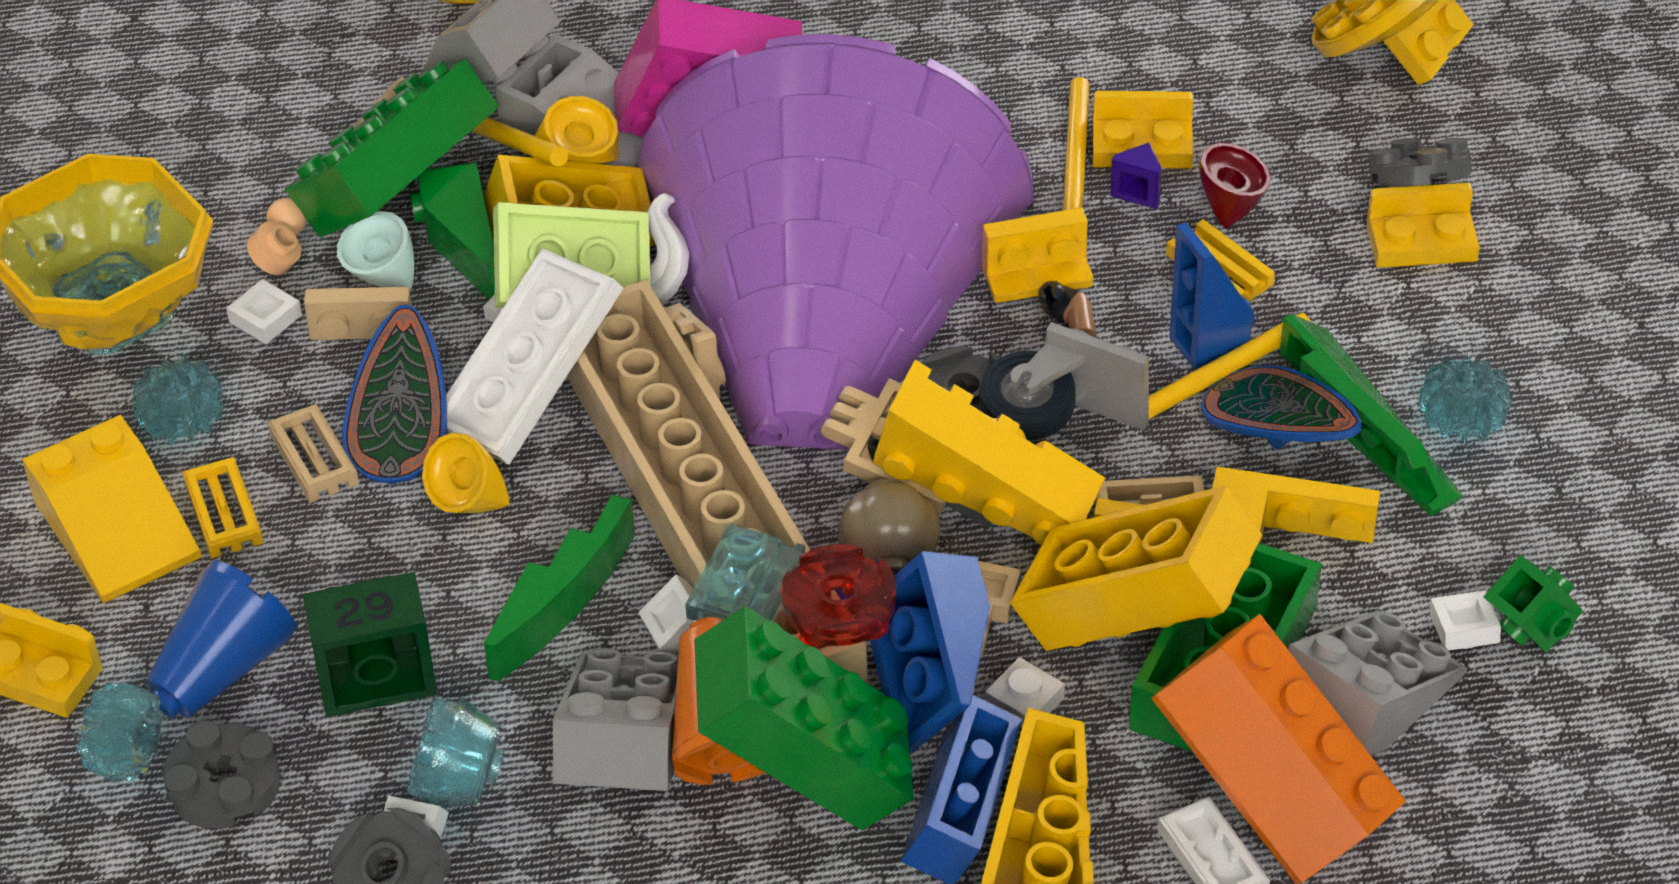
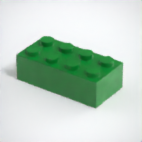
(390, 146)
(1273, 585)
(802, 718)

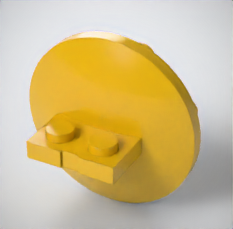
(1414, 30)

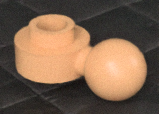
(275, 242)

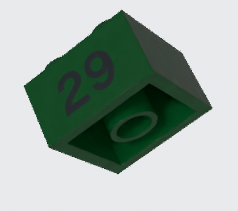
(370, 644)

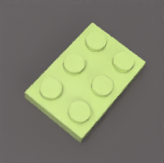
(596, 238)

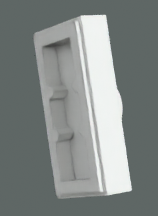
(1209, 846)

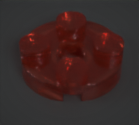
(839, 622)

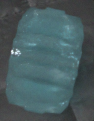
(1465, 398)
(177, 399)
(120, 731)

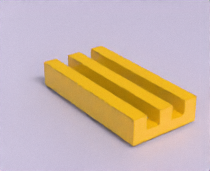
(1234, 261)
(231, 536)

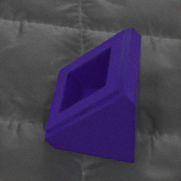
(1137, 176)

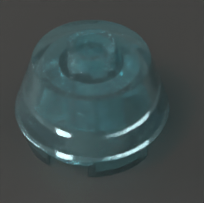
(455, 755)

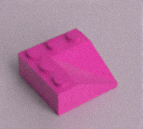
(677, 41)

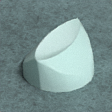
(378, 251)

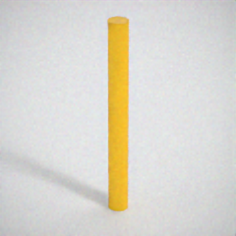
(522, 142)
(1076, 144)
(1216, 370)

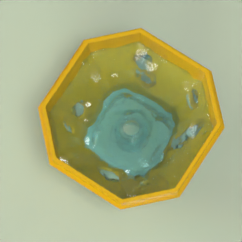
(102, 249)

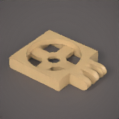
(855, 422)

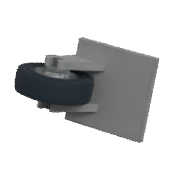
(1067, 372)

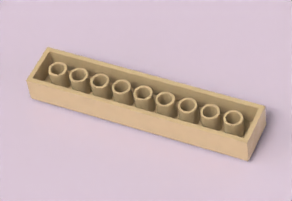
(679, 444)

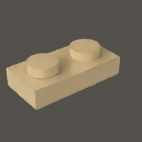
(351, 311)

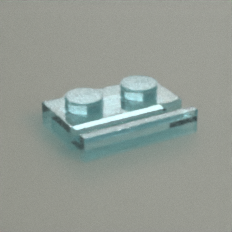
(741, 573)

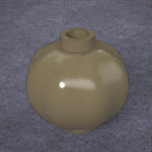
(890, 523)

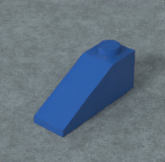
(1205, 305)

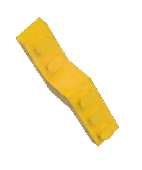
(1292, 504)

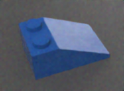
(933, 641)

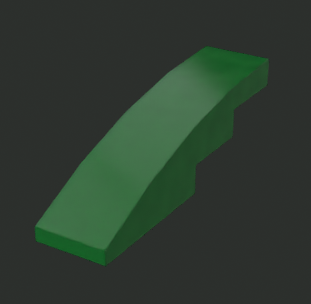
(554, 595)

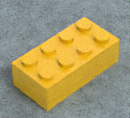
(1137, 569)

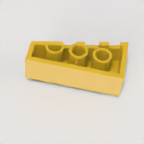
(981, 460)
(1044, 808)

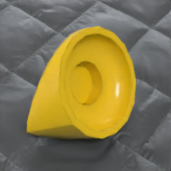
(582, 128)
(463, 476)

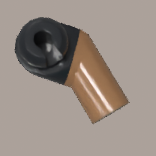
(1067, 306)

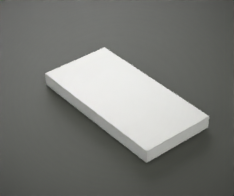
(528, 353)

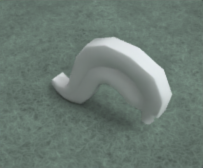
(672, 251)

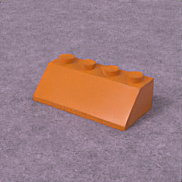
(1278, 749)

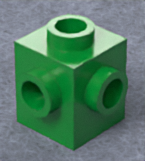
(1534, 604)

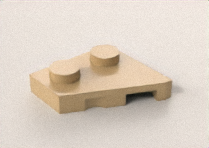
(701, 343)

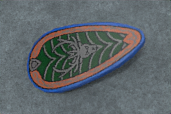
(396, 400)
(1279, 406)

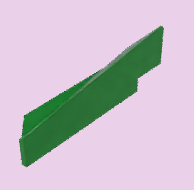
(1383, 433)

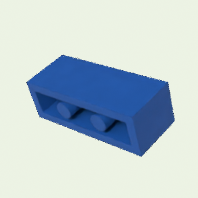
(961, 791)

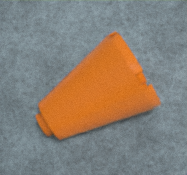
(693, 754)

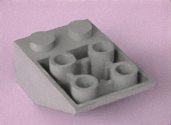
(495, 36)
(556, 73)
(1377, 675)
(617, 721)

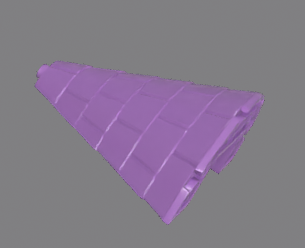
(827, 215)

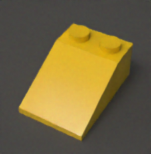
(571, 185)
(110, 508)

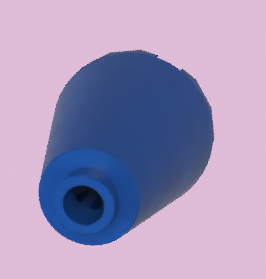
(217, 640)

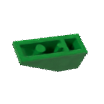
(457, 221)

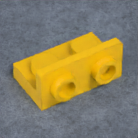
(1142, 117)
(1422, 225)
(1035, 250)
(45, 661)

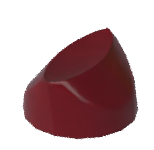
(1232, 180)

